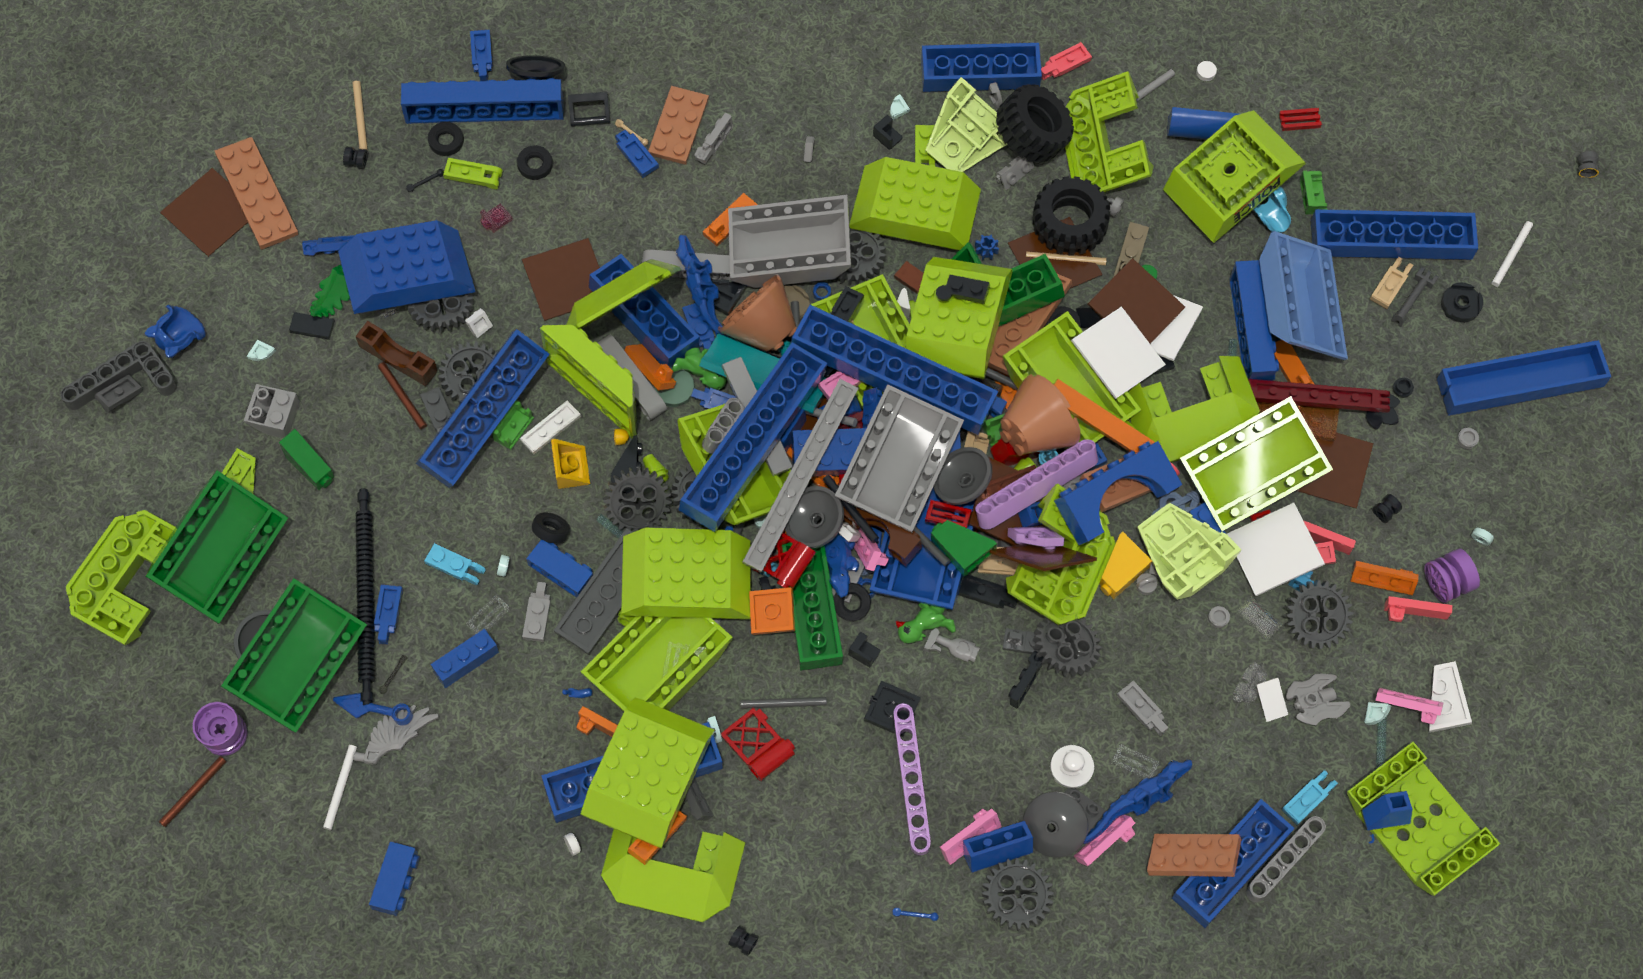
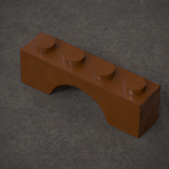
(412, 364)
(902, 543)

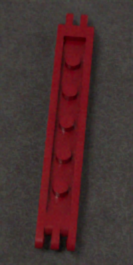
(1321, 395)

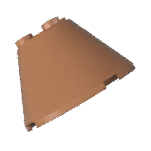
(762, 318)
(1039, 418)

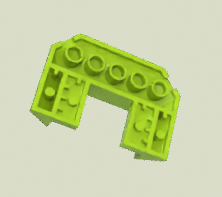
(1089, 148)
(619, 291)
(1196, 425)
(107, 570)
(1066, 591)
(671, 888)

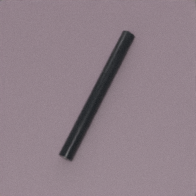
(852, 511)

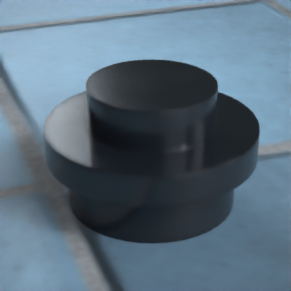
(1403, 387)

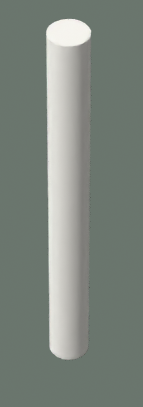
(1512, 253)
(329, 821)

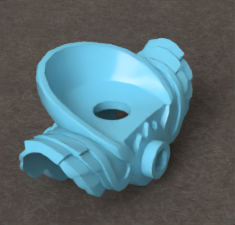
(1274, 212)

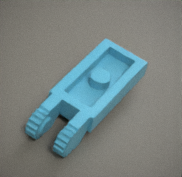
(453, 564)
(1308, 799)

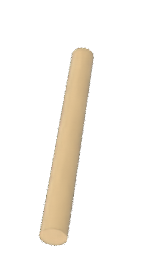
(359, 115)
(1099, 261)

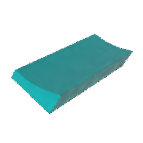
(757, 363)

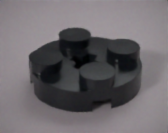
(1469, 295)

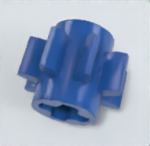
(986, 247)

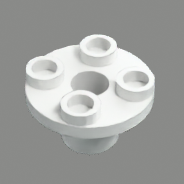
(1072, 766)

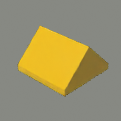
(570, 464)

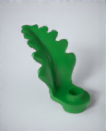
(333, 291)

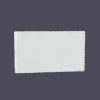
(1272, 699)

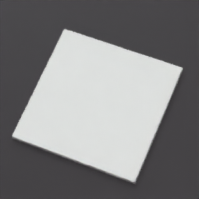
(1174, 335)
(1118, 352)
(1276, 549)

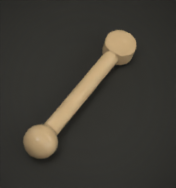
(619, 123)

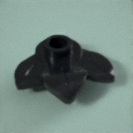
(1375, 419)

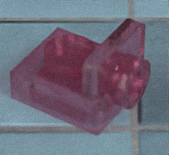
(495, 218)

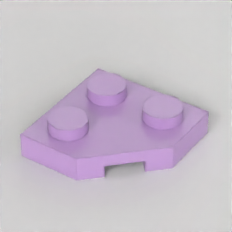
(1036, 536)

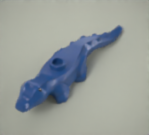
(699, 283)
(840, 561)
(1142, 796)

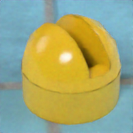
(620, 436)

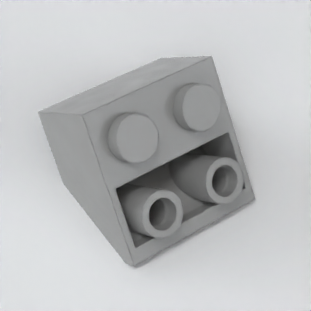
(272, 410)

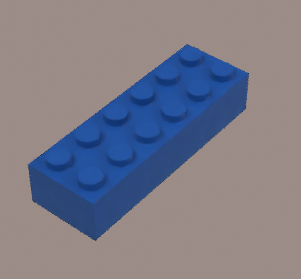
(980, 65)
(649, 316)
(1252, 321)
(1261, 836)

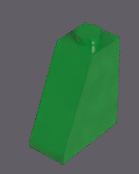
(306, 460)
(962, 546)

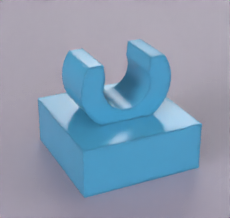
(1301, 580)

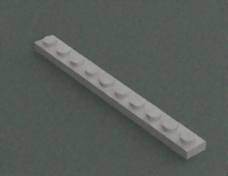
(800, 475)

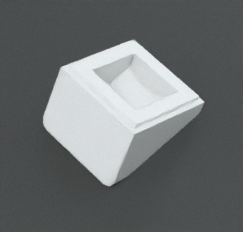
(903, 301)

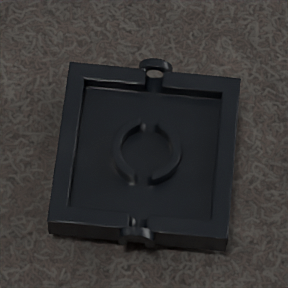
(883, 705)

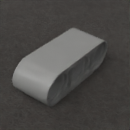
(725, 417)

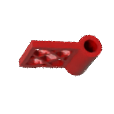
(791, 563)
(770, 755)

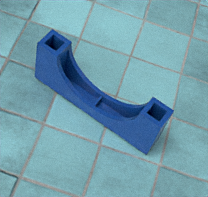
(1082, 504)

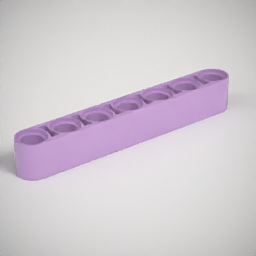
(1036, 484)
(906, 769)

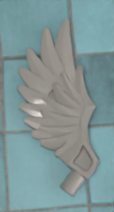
(393, 737)

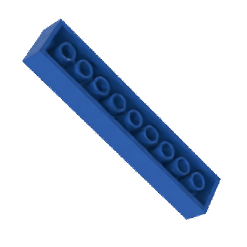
(884, 363)
(752, 437)

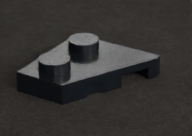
(728, 295)

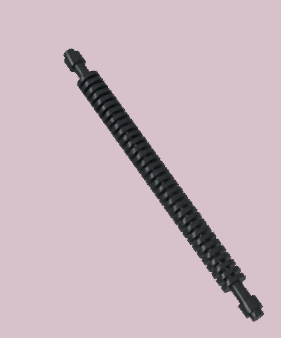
(365, 596)

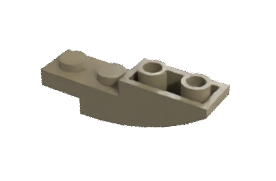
(1132, 245)

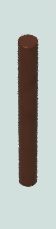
(402, 396)
(195, 788)

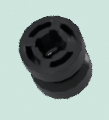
(355, 157)
(1387, 508)
(743, 940)

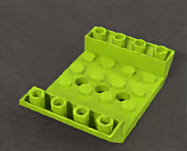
(1446, 843)

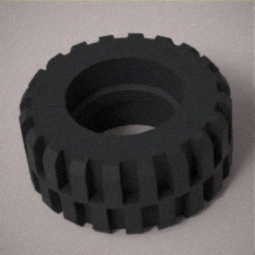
(1034, 123)
(1077, 194)

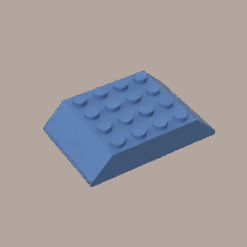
(1302, 295)

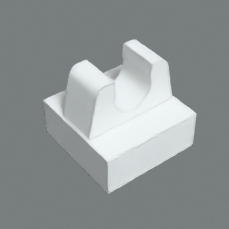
(478, 323)

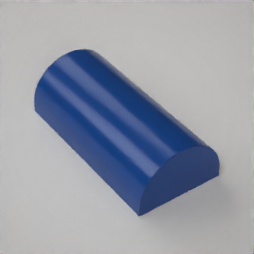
(1195, 122)

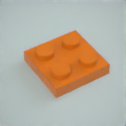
(772, 611)

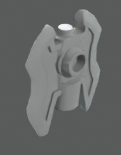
(1314, 700)

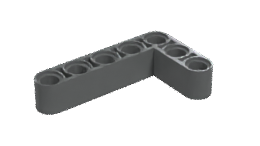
(114, 366)

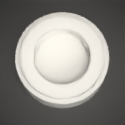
(1206, 71)
(572, 844)

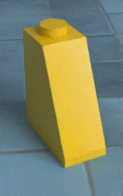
(1123, 567)

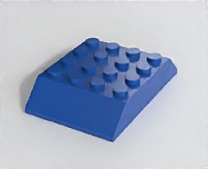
(404, 266)
(925, 576)

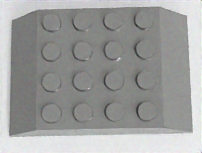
(790, 239)
(899, 458)

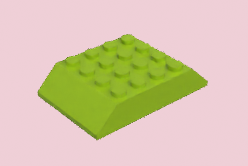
(916, 203)
(877, 314)
(957, 330)
(1056, 357)
(592, 373)
(1256, 463)
(761, 490)
(685, 574)
(637, 655)
(646, 772)

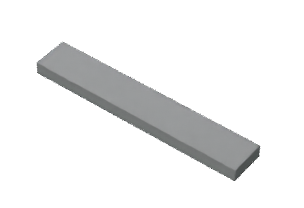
(745, 390)

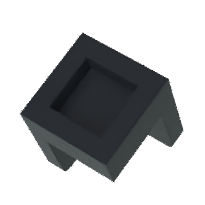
(886, 133)
(1087, 316)
(863, 650)

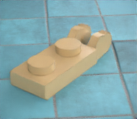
(1390, 284)

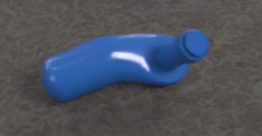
(575, 693)

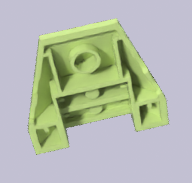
(964, 130)
(1185, 550)

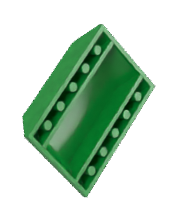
(216, 546)
(294, 655)

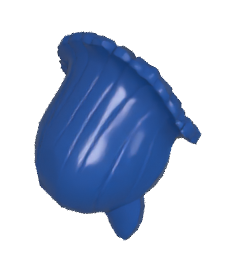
(176, 330)

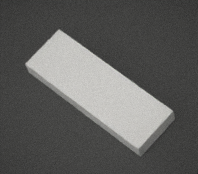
(550, 427)

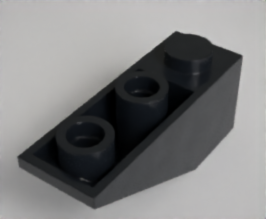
(628, 459)

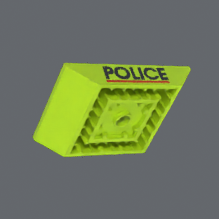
(1221, 199)

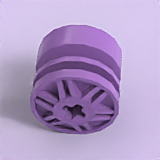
(1452, 575)
(214, 718)

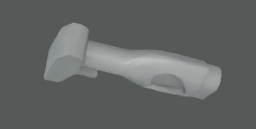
(958, 647)

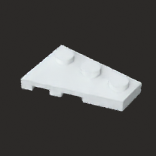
(1449, 690)

